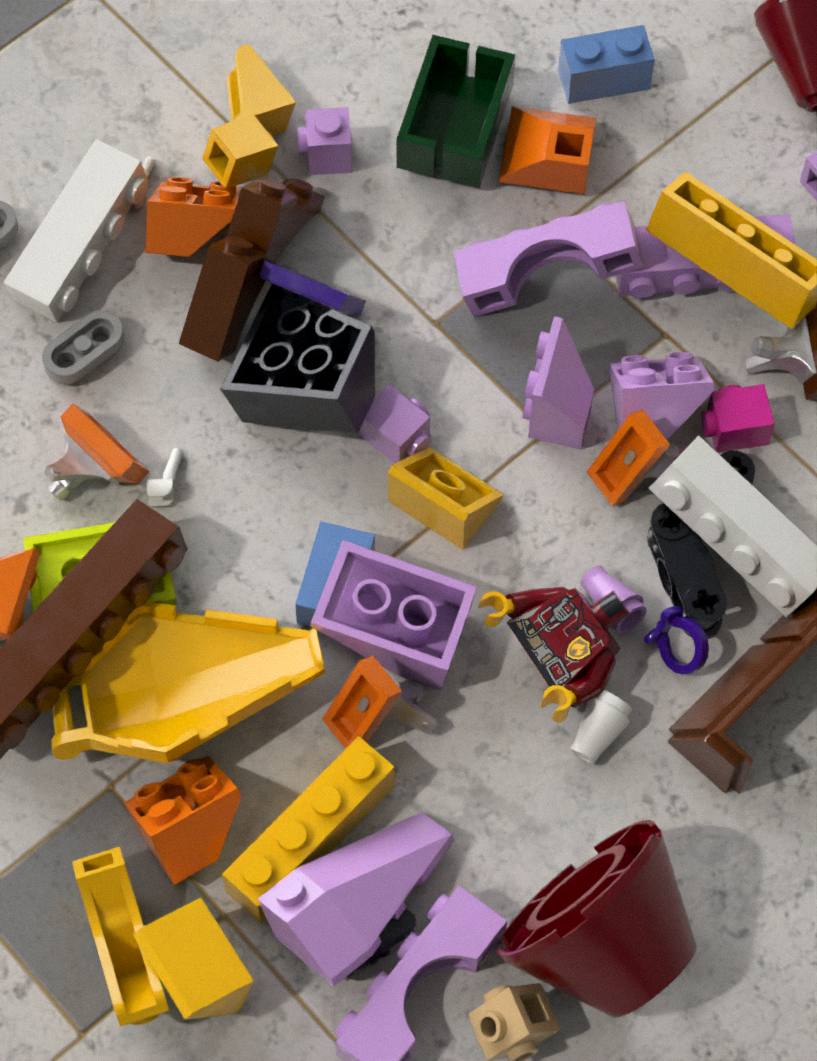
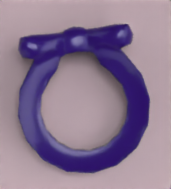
(659, 635)

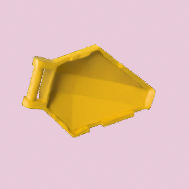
(182, 681)

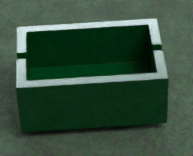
(454, 115)

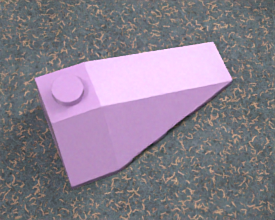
(344, 900)

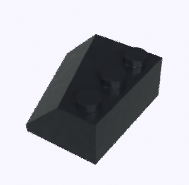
(303, 367)

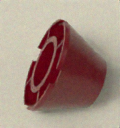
(609, 927)

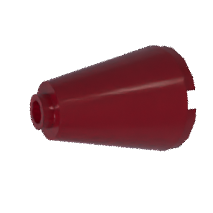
(791, 38)

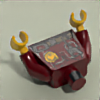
(563, 639)

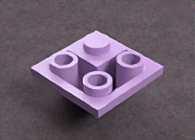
(663, 388)
(558, 390)

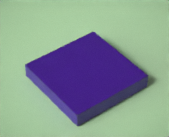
(312, 288)

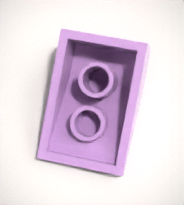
(394, 613)

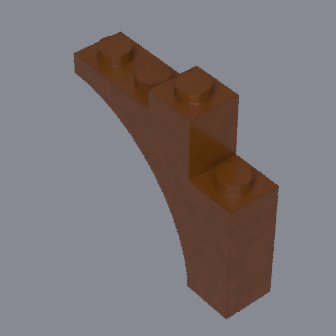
(229, 281)

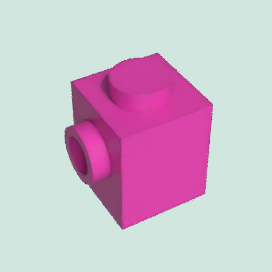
(738, 418)

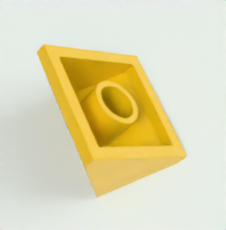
(441, 495)
(196, 962)

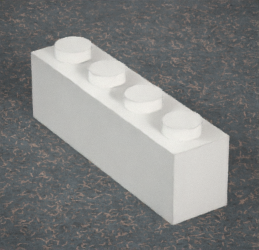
(77, 231)
(740, 525)

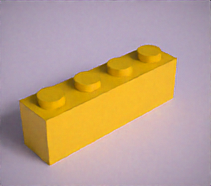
(736, 249)
(311, 824)

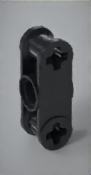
(686, 570)

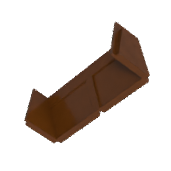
(701, 729)

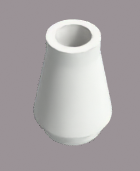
(601, 724)

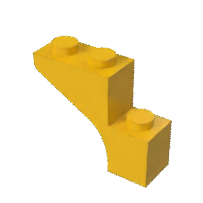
(258, 111)
(113, 920)

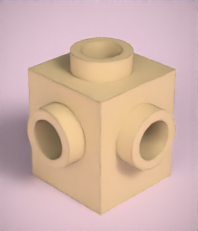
(513, 1022)

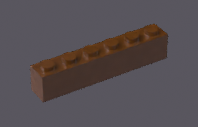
(83, 615)

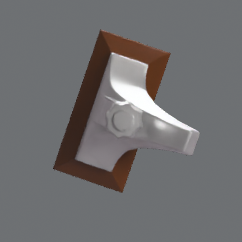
(793, 353)

